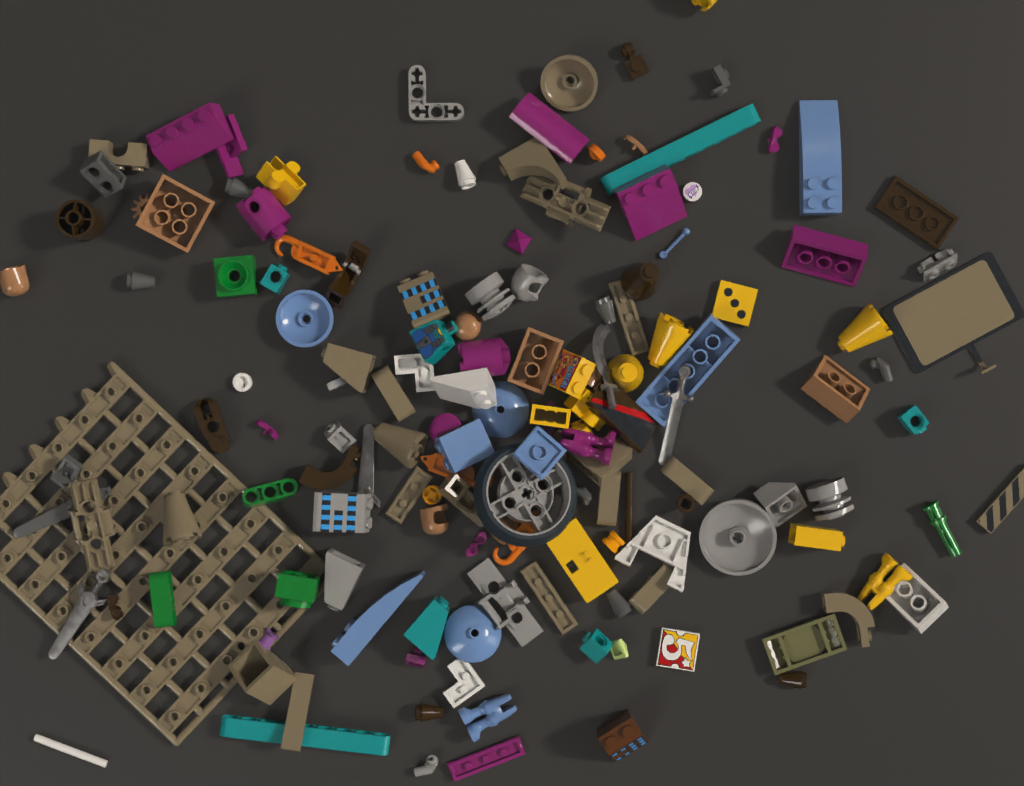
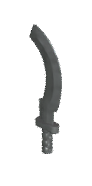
(598, 351)

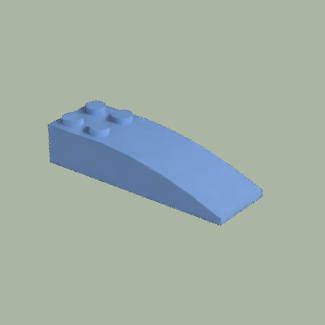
(819, 158)
(702, 353)
(363, 629)

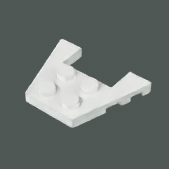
(663, 542)

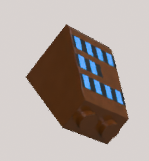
(621, 736)

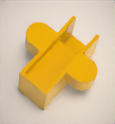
(282, 179)
(583, 411)

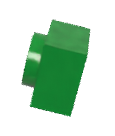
(224, 270)
(297, 588)

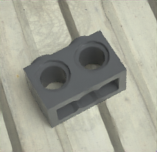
(103, 174)

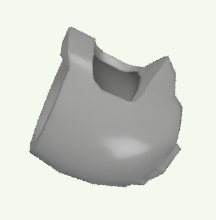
(527, 283)

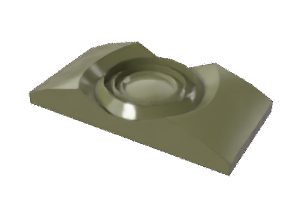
(804, 643)

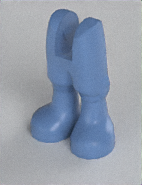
(493, 713)

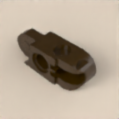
(219, 440)

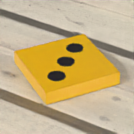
(734, 303)

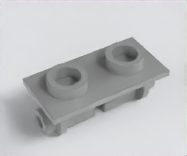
(945, 260)

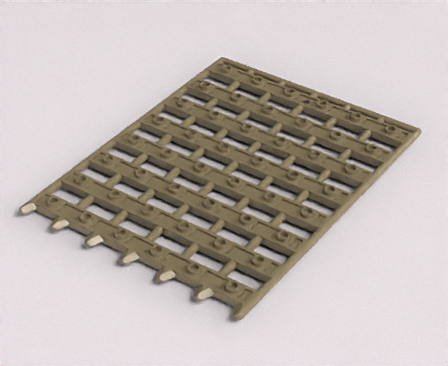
(46, 461)

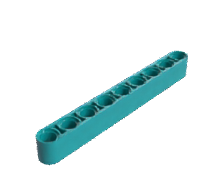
(684, 147)
(314, 735)

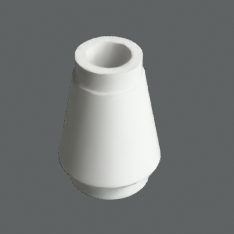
(464, 175)

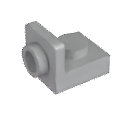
(339, 436)

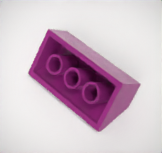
(190, 136)
(824, 255)

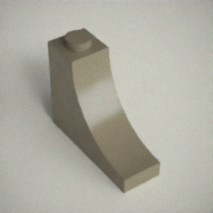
(532, 159)
(601, 473)

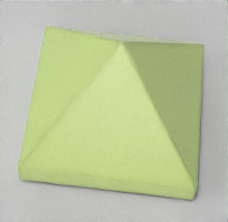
(619, 649)

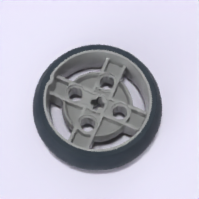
(542, 525)

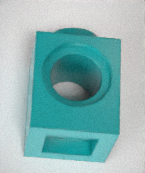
(267, 279)
(905, 417)
(595, 645)

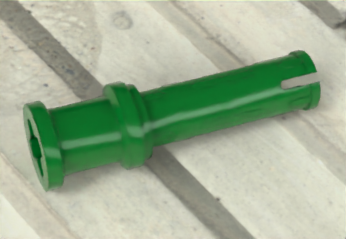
(938, 520)

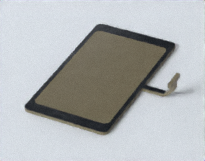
(954, 313)

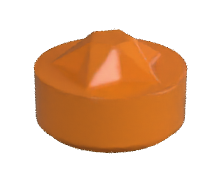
(596, 153)

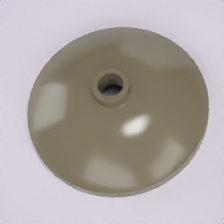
(564, 93)

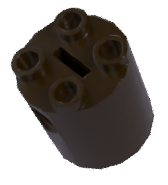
(79, 220)

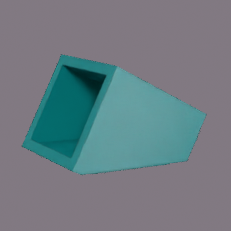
(429, 626)

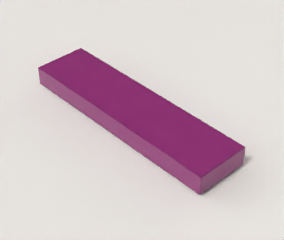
(486, 758)

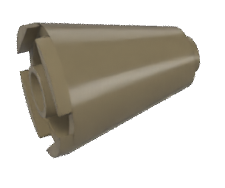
(401, 442)
(179, 521)

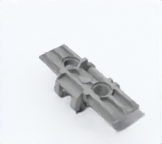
(509, 598)

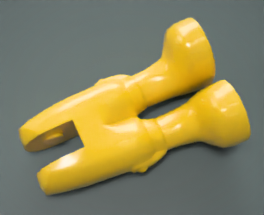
(878, 586)

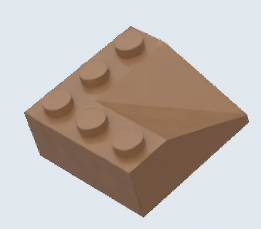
(175, 213)

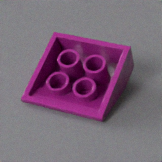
(650, 202)

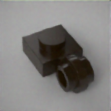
(636, 65)

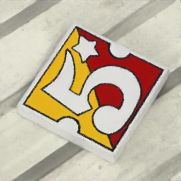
(677, 649)

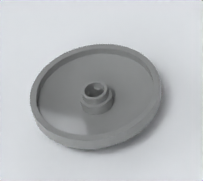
(738, 537)

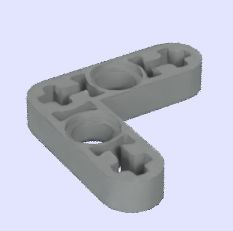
(421, 102)

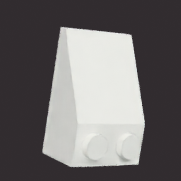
(468, 388)
(917, 602)

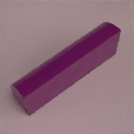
(549, 128)

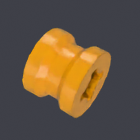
(431, 495)
(613, 541)

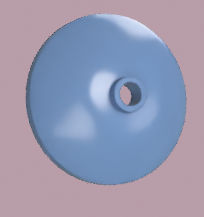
(291, 314)
(514, 415)
(459, 638)

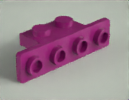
(230, 151)

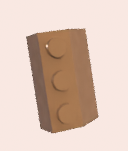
(535, 360)
(835, 389)

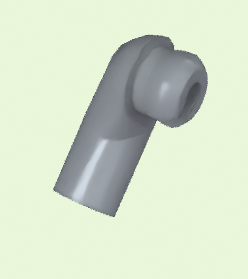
(428, 767)

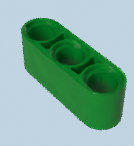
(262, 499)
(162, 599)

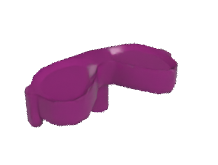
(773, 146)
(268, 428)

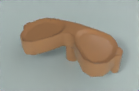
(636, 144)

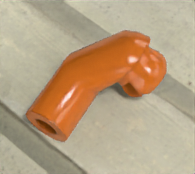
(423, 163)

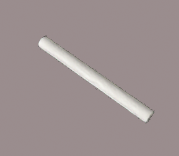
(70, 750)

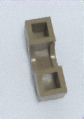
(136, 157)
(457, 493)

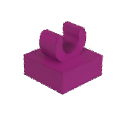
(416, 659)

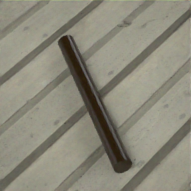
(629, 508)

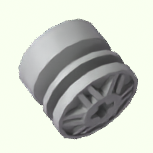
(490, 296)
(829, 498)

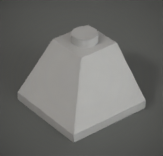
(780, 500)

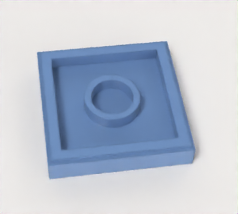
(539, 452)

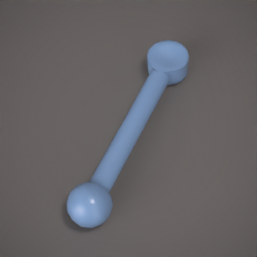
(663, 254)

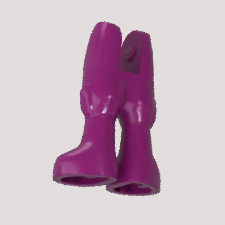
(581, 441)

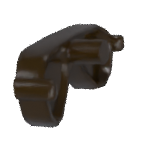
(112, 601)

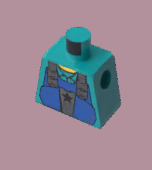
(434, 339)

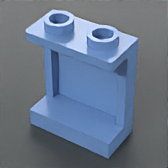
(464, 446)

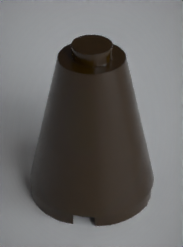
(640, 280)

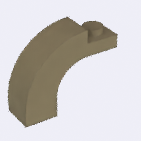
(843, 602)

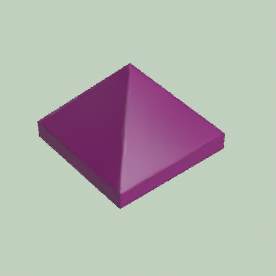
(518, 241)

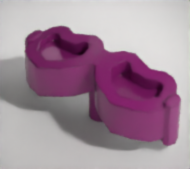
(478, 540)

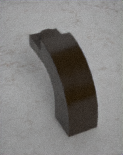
(347, 279)
(325, 480)

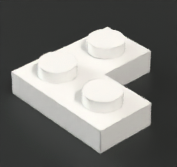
(415, 364)
(467, 682)

